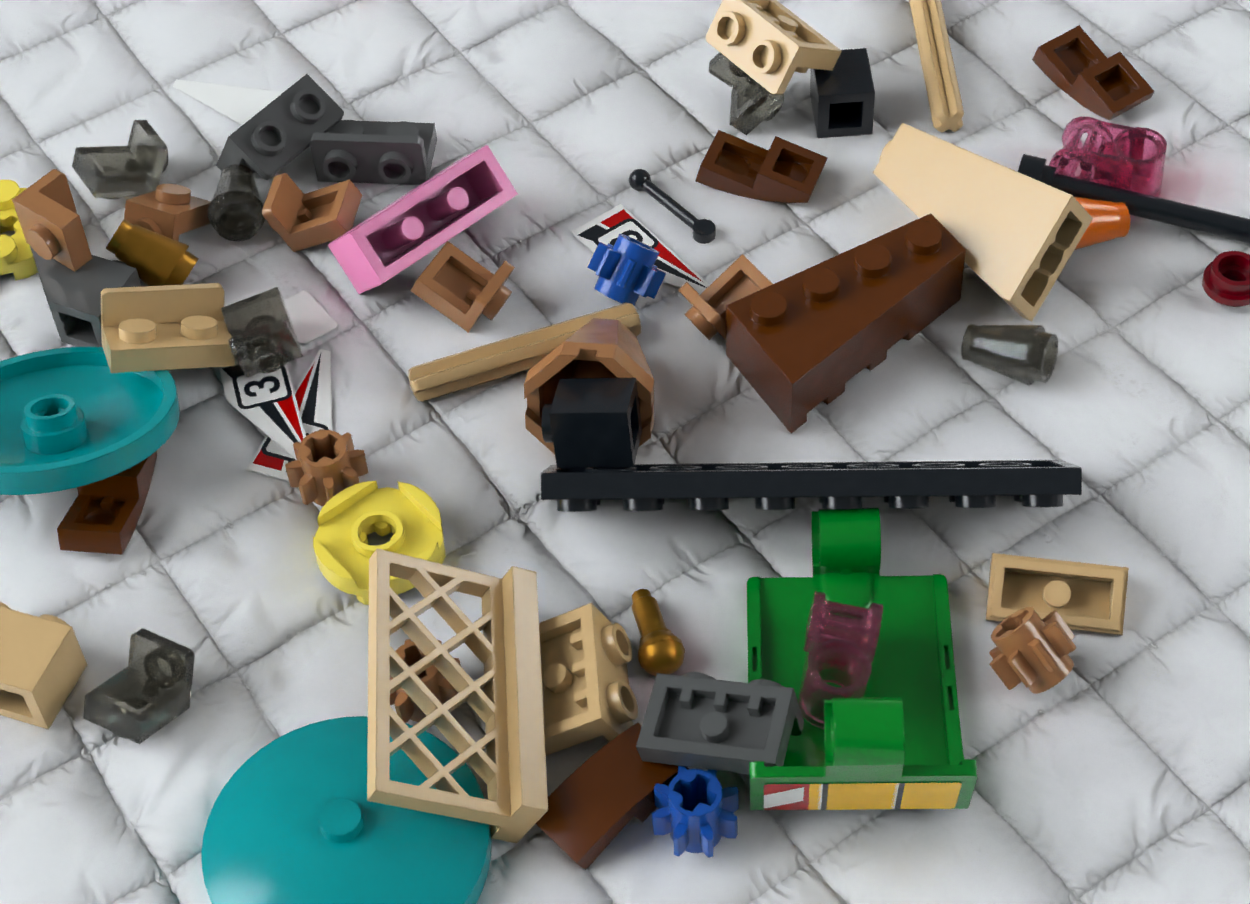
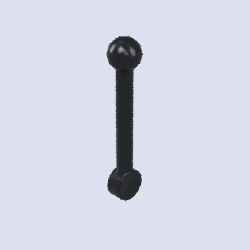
(703, 229)

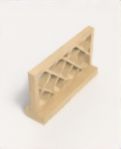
(509, 705)

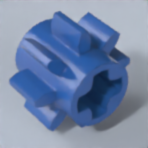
(626, 270)
(695, 811)

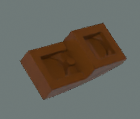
(1091, 78)
(774, 175)
(107, 511)
(603, 798)

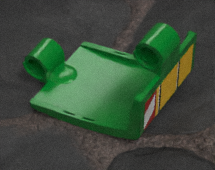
(905, 734)

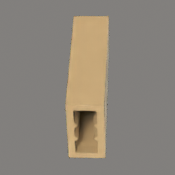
(1009, 223)

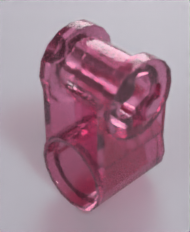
(1113, 155)
(838, 650)

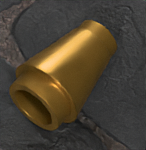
(155, 256)

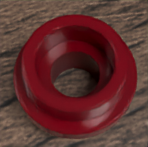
(1228, 279)

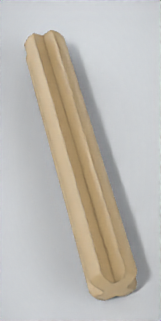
(937, 65)
(505, 356)

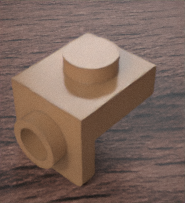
(168, 210)
(310, 217)
(52, 222)
(462, 287)
(709, 307)

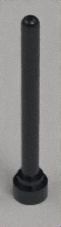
(1141, 204)

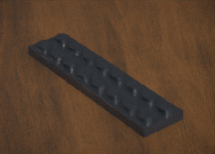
(835, 483)

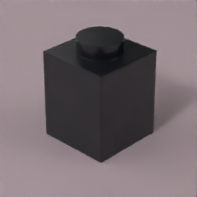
(844, 96)
(594, 423)

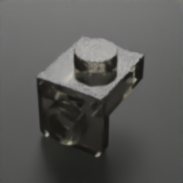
(749, 99)
(123, 170)
(261, 333)
(146, 692)

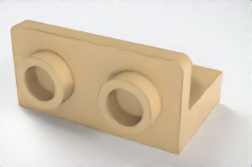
(769, 42)
(164, 328)
(584, 678)

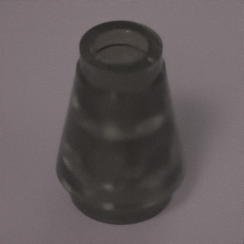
(236, 204)
(1012, 350)

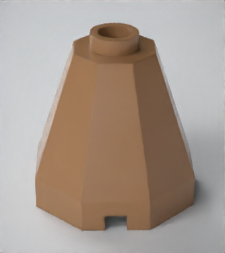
(595, 351)

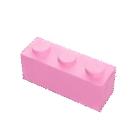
(422, 220)

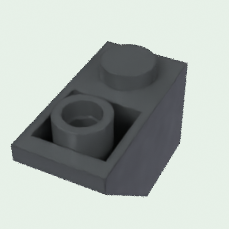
(76, 296)

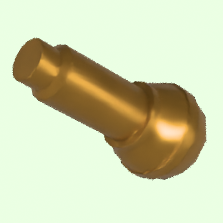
(658, 648)

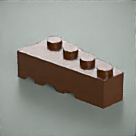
(842, 316)

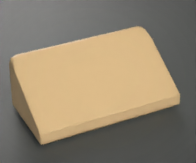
(1082, 593)

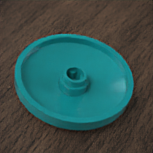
(76, 421)
(303, 833)

